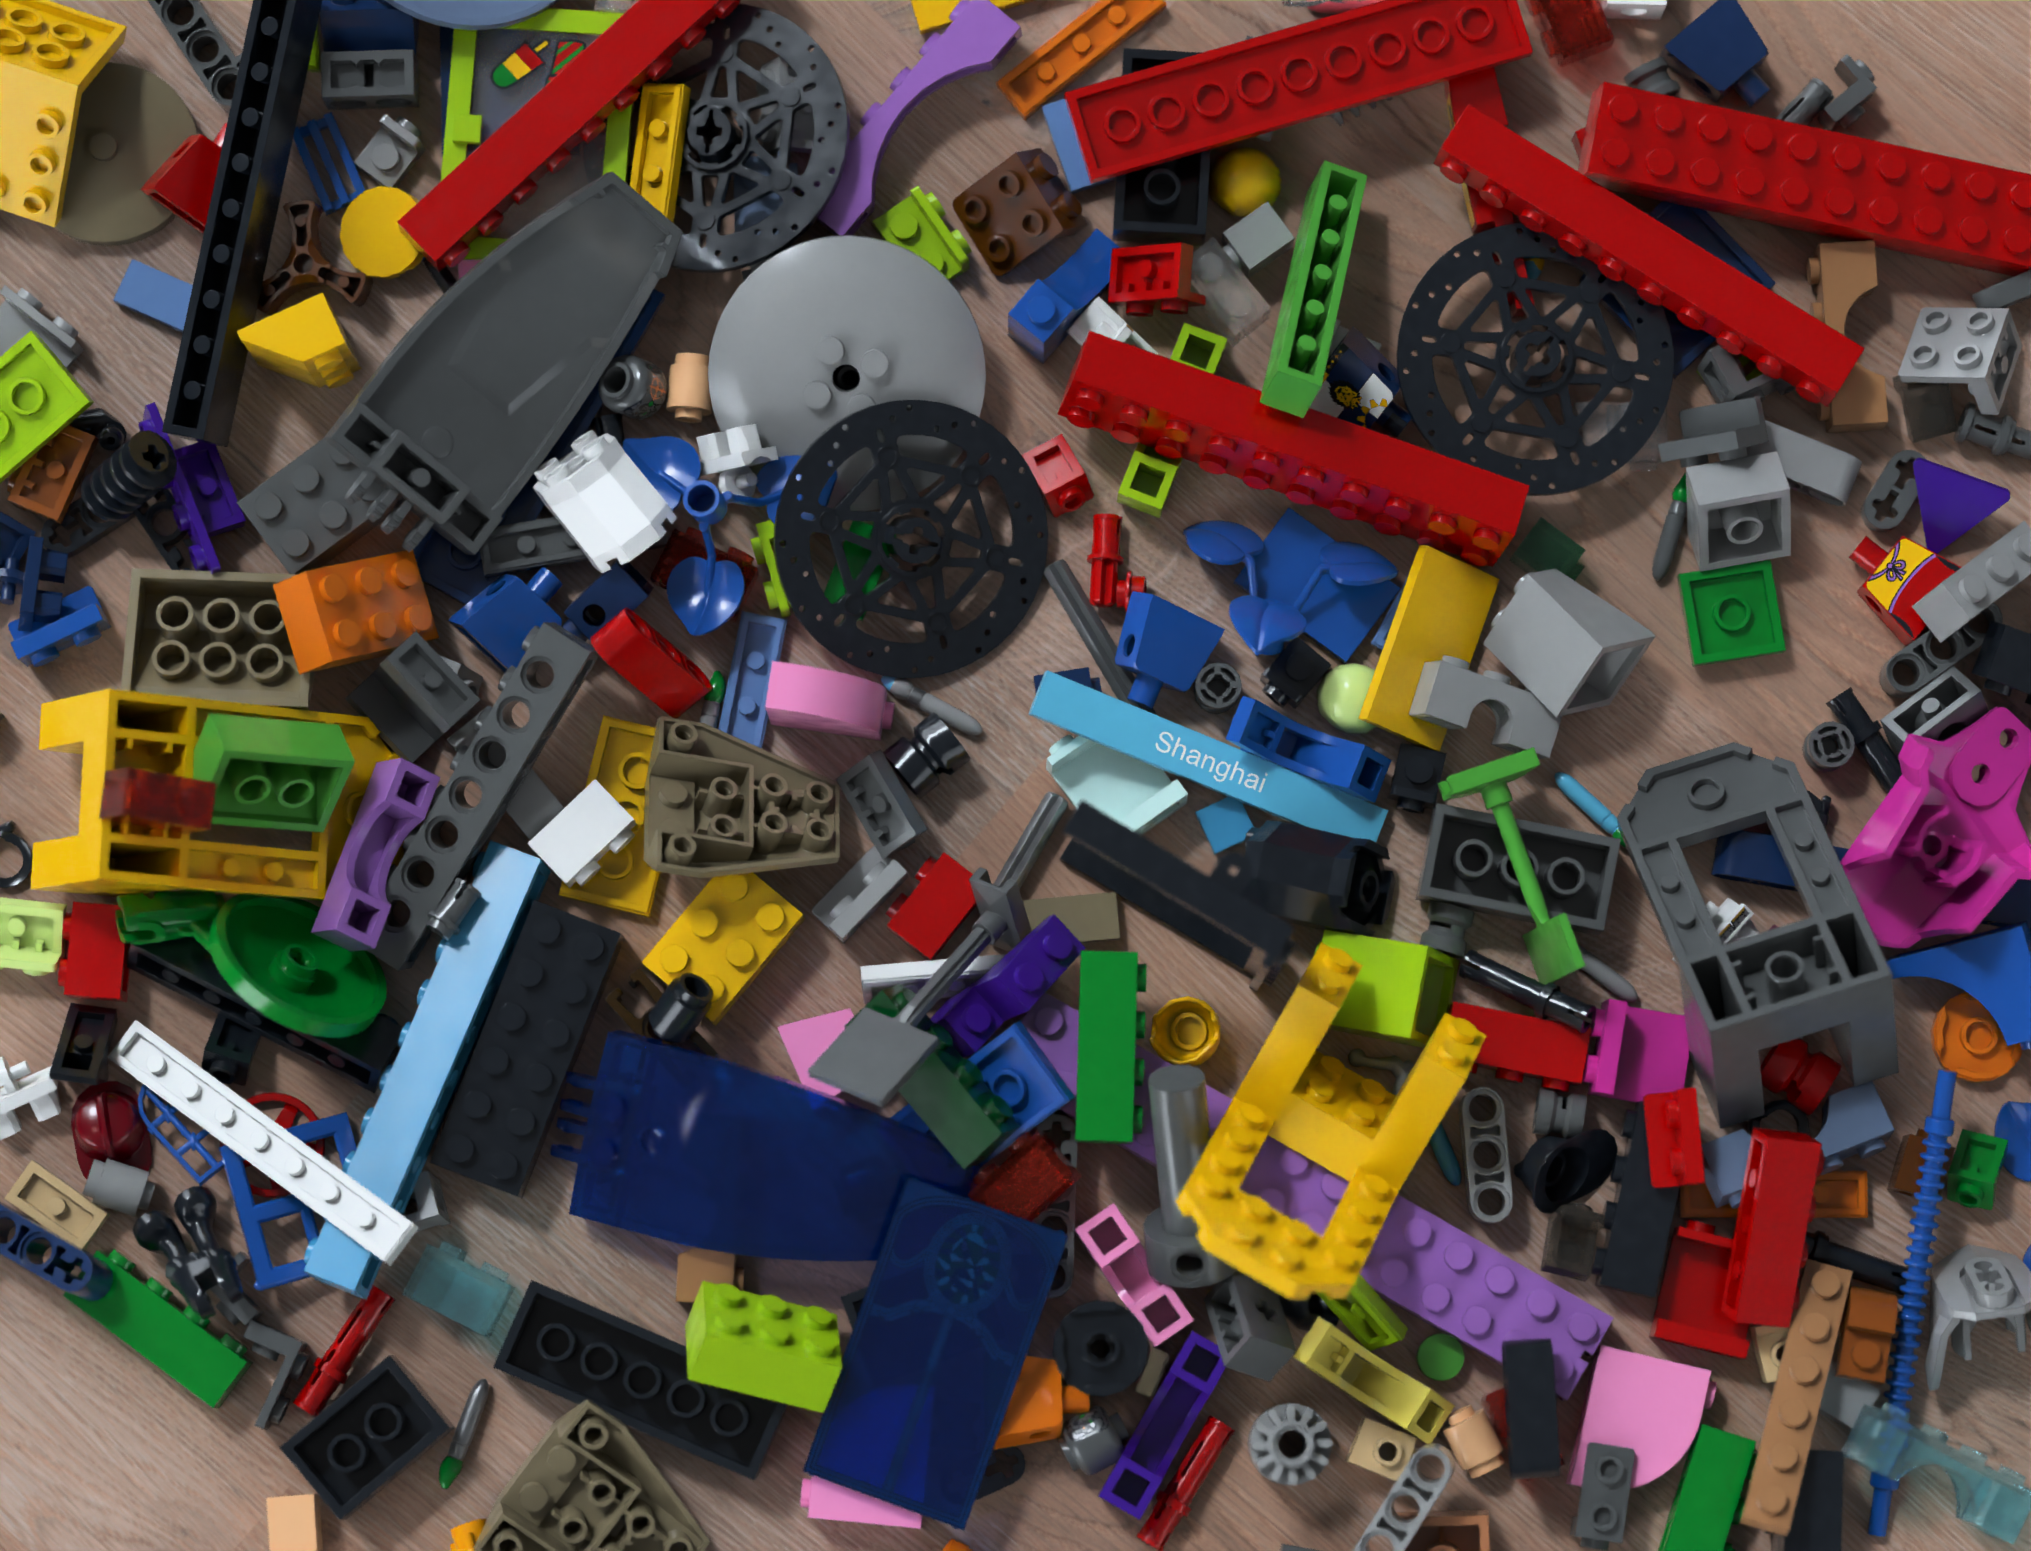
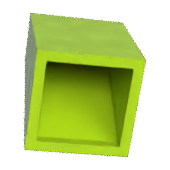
(1397, 991)

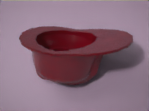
(110, 1127)

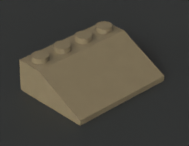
(211, 639)

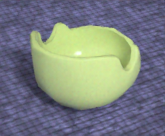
(1343, 696)

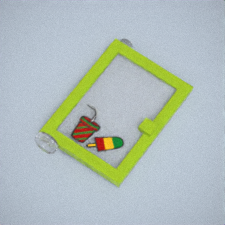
(499, 73)

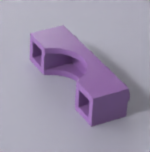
(356, 896)

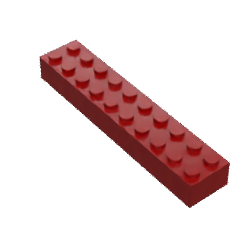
(1808, 179)
(1307, 458)

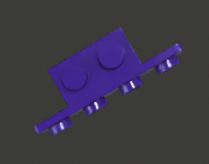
(201, 494)

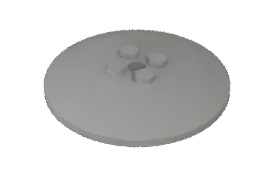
(835, 307)

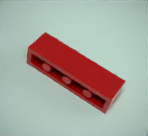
(1772, 1227)

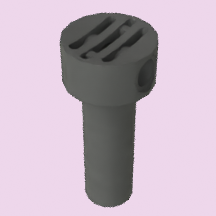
(1180, 1139)

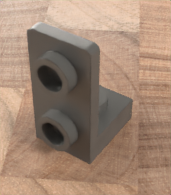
(1727, 381)
(270, 1344)

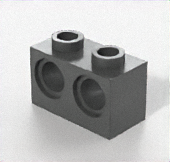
(370, 79)

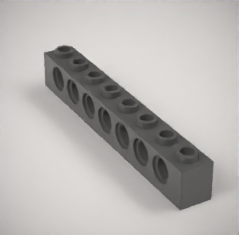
(571, 663)

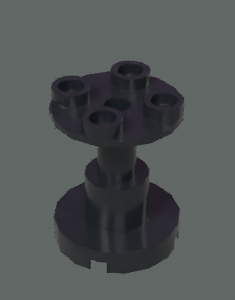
(1125, 1344)

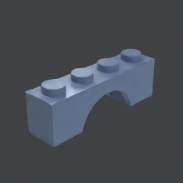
(1851, 1125)

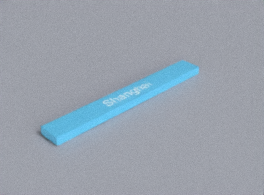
(1203, 759)

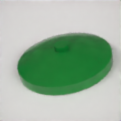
(292, 974)

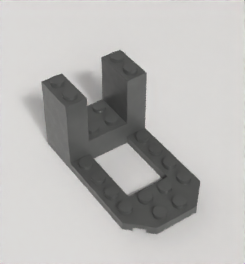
(1777, 981)

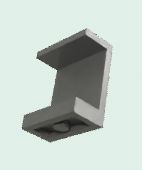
(412, 698)

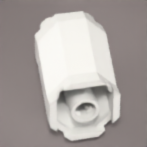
(603, 500)

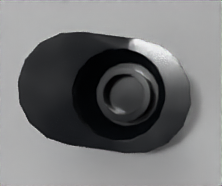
(1566, 1169)

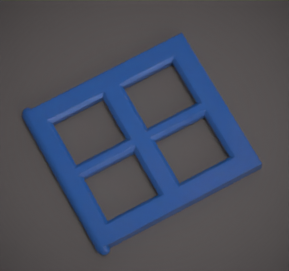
(253, 1215)

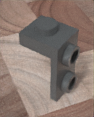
(1603, 1496)

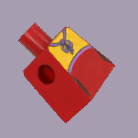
(1900, 581)

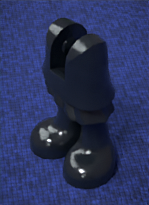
(194, 1271)

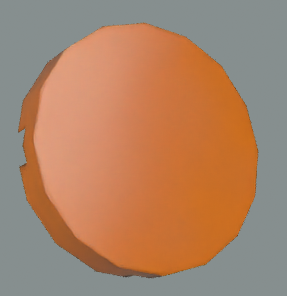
(1971, 1041)

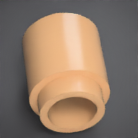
(689, 388)
(1473, 1441)

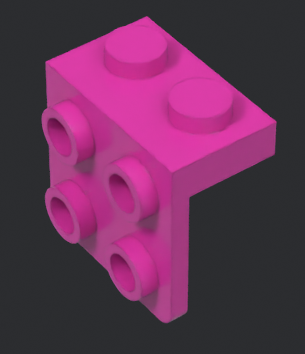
(1636, 1052)

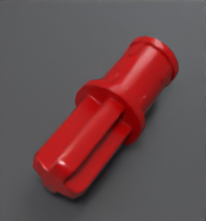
(1105, 559)

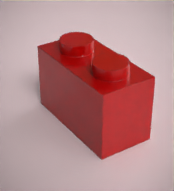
(934, 908)
(96, 955)

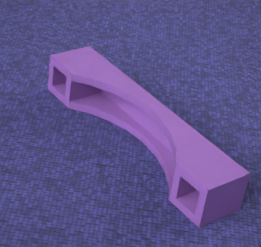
(969, 46)

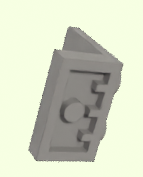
(1965, 348)

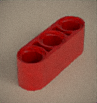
(651, 663)

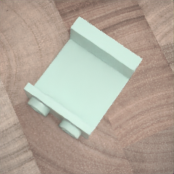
(1114, 783)

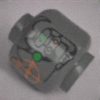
(632, 387)
(1093, 1440)

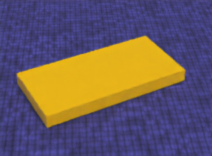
(1436, 617)
(621, 768)

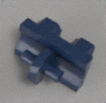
(40, 565)

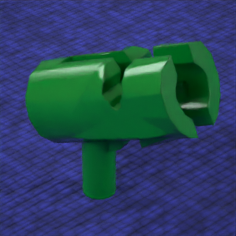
(167, 916)

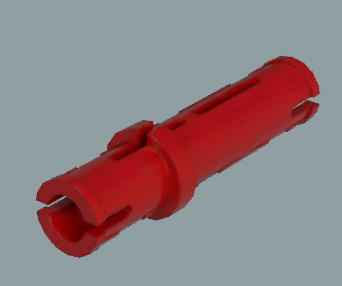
(343, 1351)
(1184, 1485)

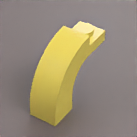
(1373, 1381)

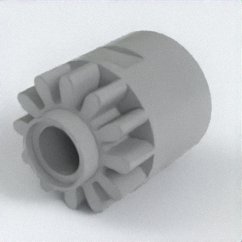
(1264, 1444)

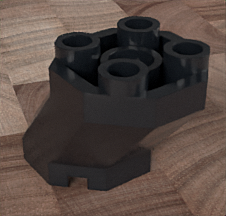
(1318, 878)

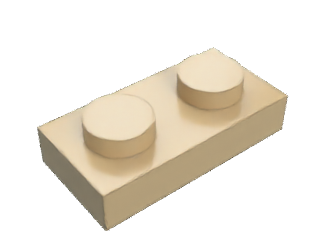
(57, 1205)

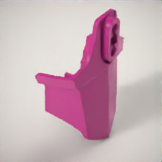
(1941, 842)

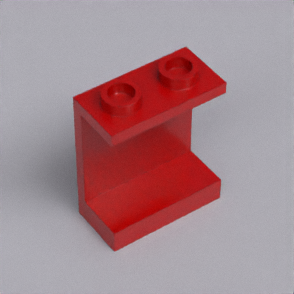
(1693, 1294)

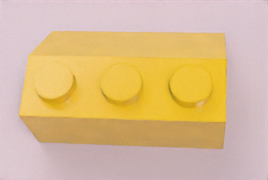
(303, 344)

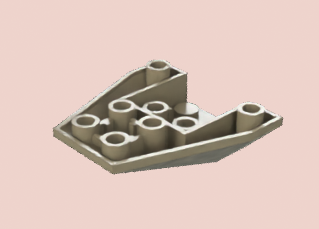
(733, 806)
(589, 1491)

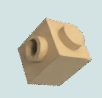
(1381, 1449)

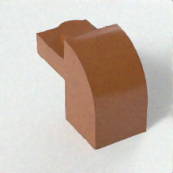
(1866, 1335)

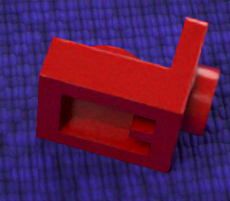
(1059, 476)

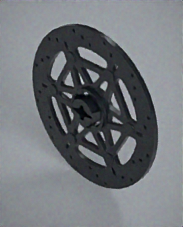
(733, 148)
(1566, 438)
(886, 456)

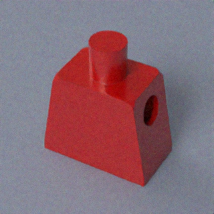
(188, 179)

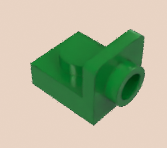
(1976, 1169)

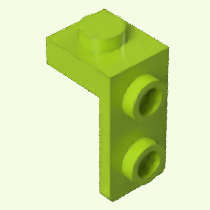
(764, 554)

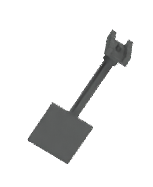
(882, 1052)

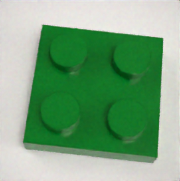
(1731, 613)

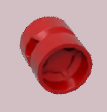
(1799, 1074)

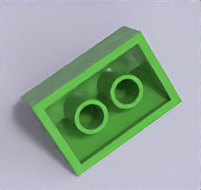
(272, 771)

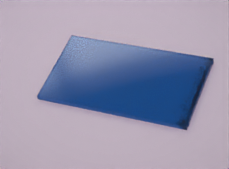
(936, 1353)

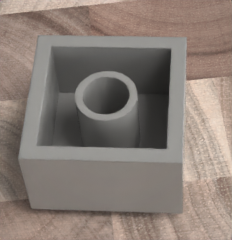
(1738, 511)

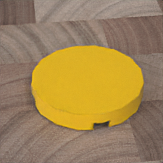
(373, 236)

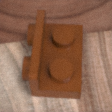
(52, 474)

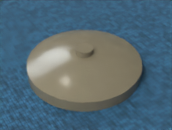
(122, 137)

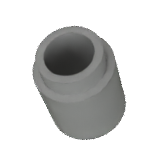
(119, 1186)

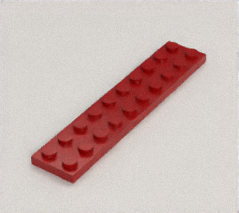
(1288, 79)

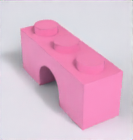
(1124, 1265)

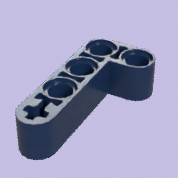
(32, 1242)

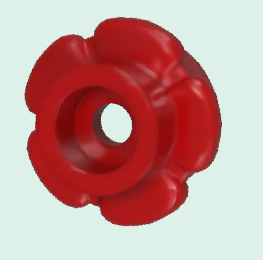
(1125, 588)

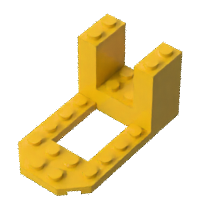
(160, 736)
(1334, 1121)

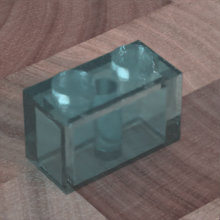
(460, 1289)

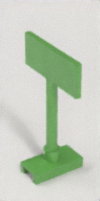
(1552, 942)

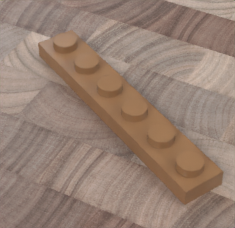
(1796, 1398)

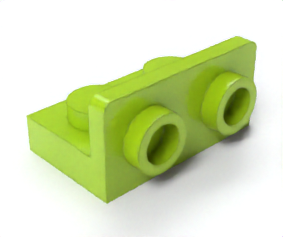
(919, 228)

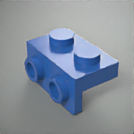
(79, 624)

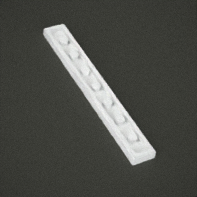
(263, 1143)

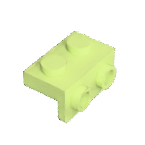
(31, 935)

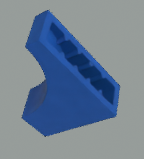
(1056, 302)
(1988, 966)

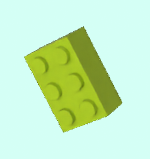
(763, 1346)

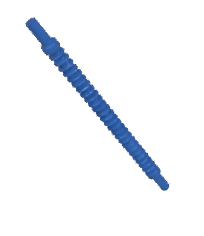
(1938, 1128)

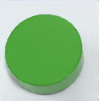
(1440, 1357)

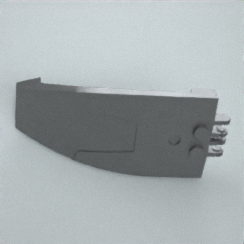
(503, 364)

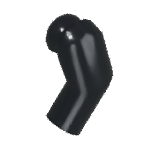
(103, 426)

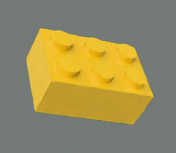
(725, 938)

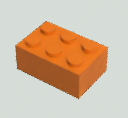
(354, 610)

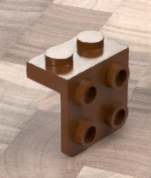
(1018, 210)

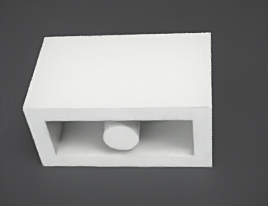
(583, 835)

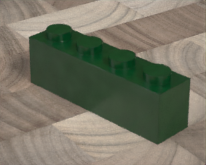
(950, 1091)

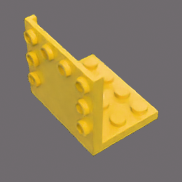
(44, 68)

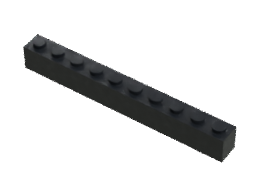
(241, 219)

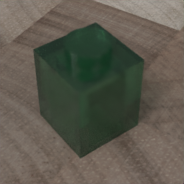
(1548, 549)

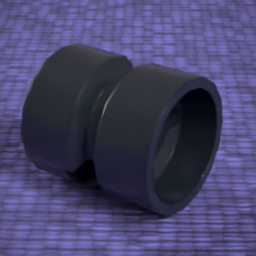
(926, 755)

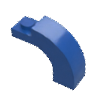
(1314, 754)

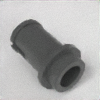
(452, 909)

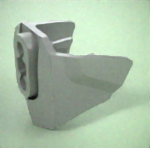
(1970, 1288)

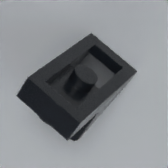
(84, 1045)

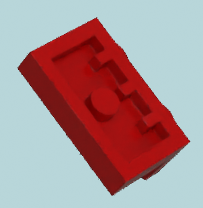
(1153, 279)
(1673, 1138)

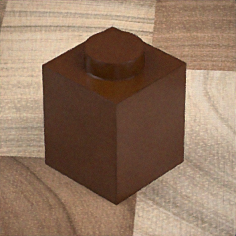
(1907, 1162)

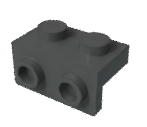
(1718, 429)

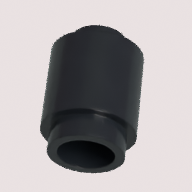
(681, 1008)

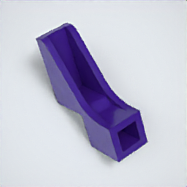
(1009, 986)

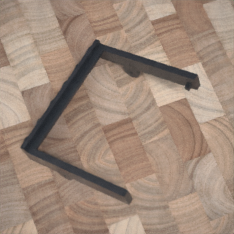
(1180, 895)

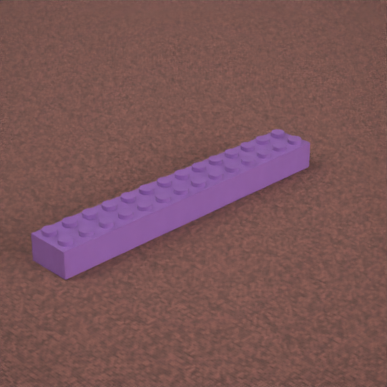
(1416, 1255)

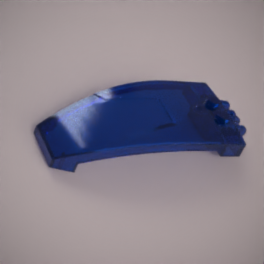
(740, 1157)

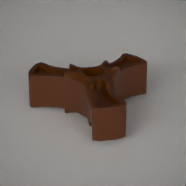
(308, 264)

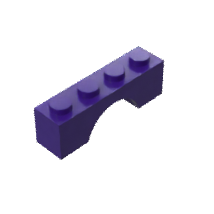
(1164, 1426)

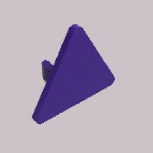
(1952, 502)

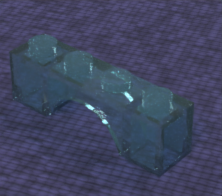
(1985, 1498)

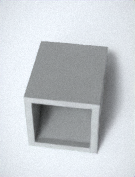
(1566, 642)

